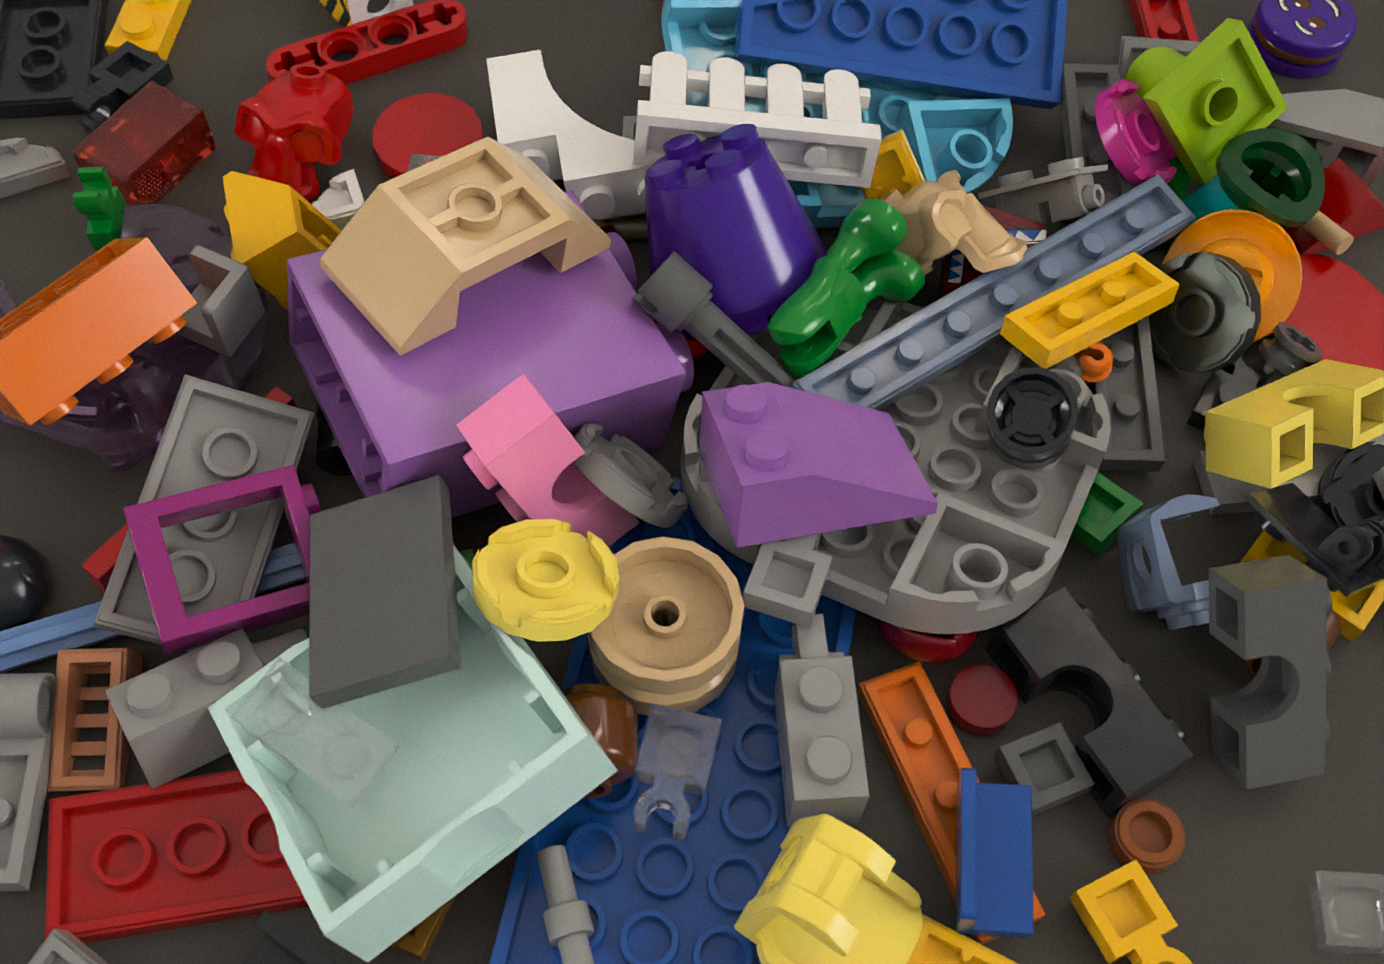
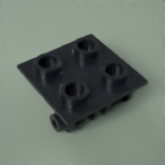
(1343, 555)

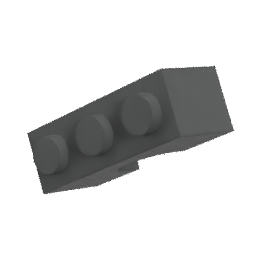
(1279, 721)

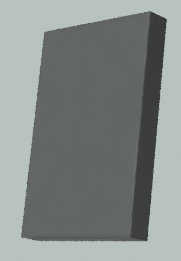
(382, 593)

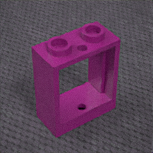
(145, 524)

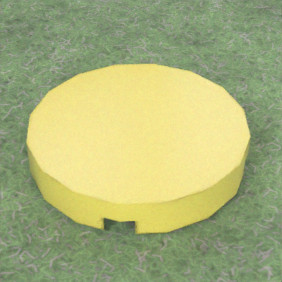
(544, 580)

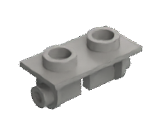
(1067, 190)

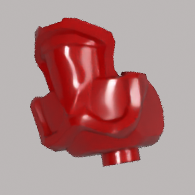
(296, 125)

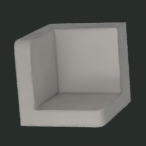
(225, 300)

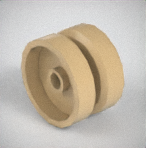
(670, 626)

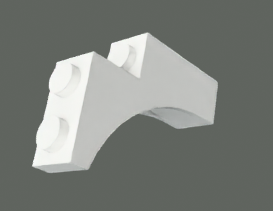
(560, 142)

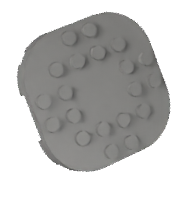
(994, 524)

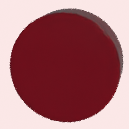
(981, 699)

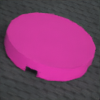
(1132, 134)

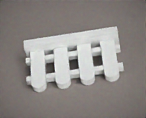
(805, 148)

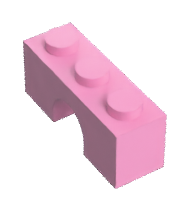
(532, 457)

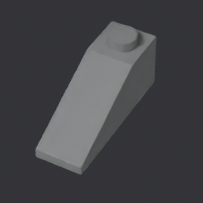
(1339, 126)

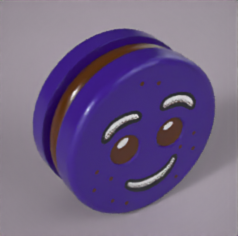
(1302, 35)

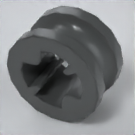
(1289, 349)

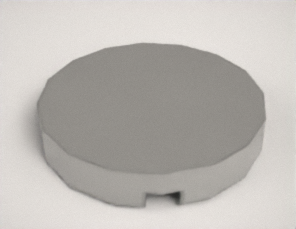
(629, 476)

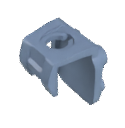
(1162, 589)

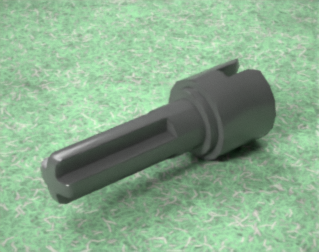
(681, 300)

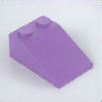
(805, 464)

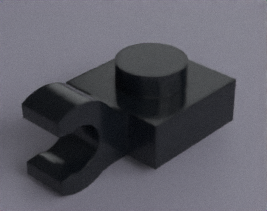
(118, 80)

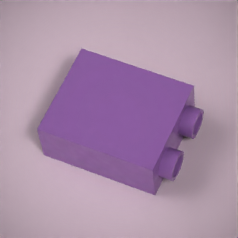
(567, 331)

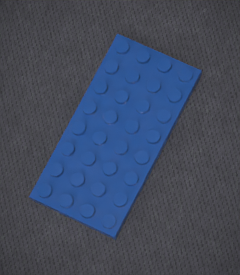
(660, 895)

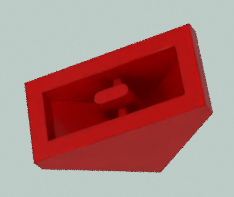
(1346, 203)

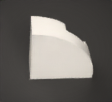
(341, 199)

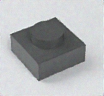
(1048, 765)

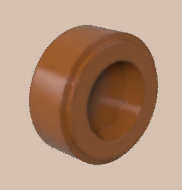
(1146, 833)

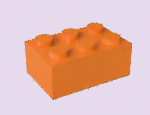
(87, 328)

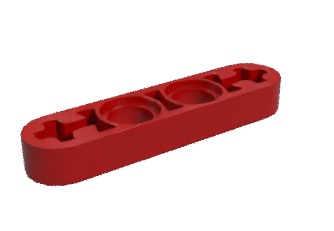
(366, 40)

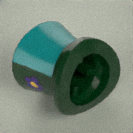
(1265, 174)

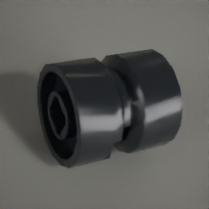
(1031, 417)

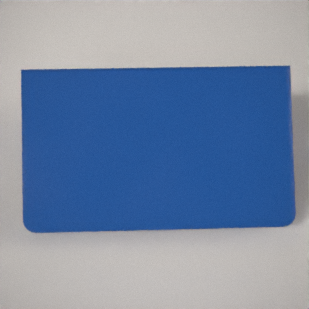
(993, 858)

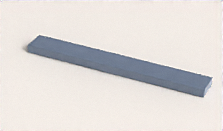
(973, 315)

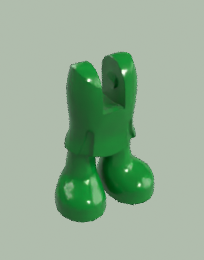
(851, 274)

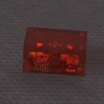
(148, 144)

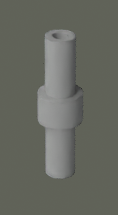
(567, 918)

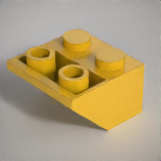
(270, 226)

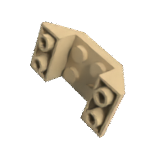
(449, 229)

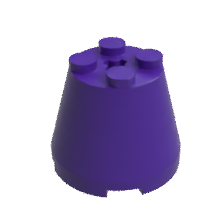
(732, 221)

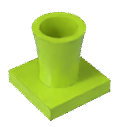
(1208, 94)

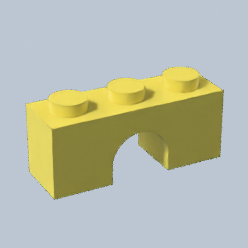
(1272, 430)

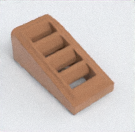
(71, 692)

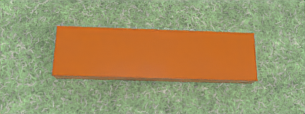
(924, 760)

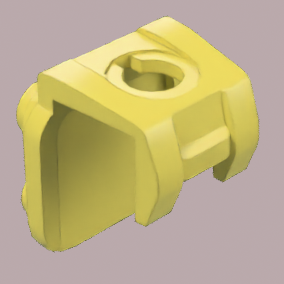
(832, 901)

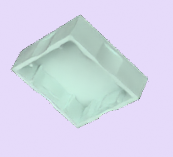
(475, 776)

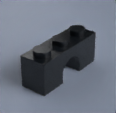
(1061, 649)

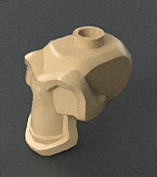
(948, 219)

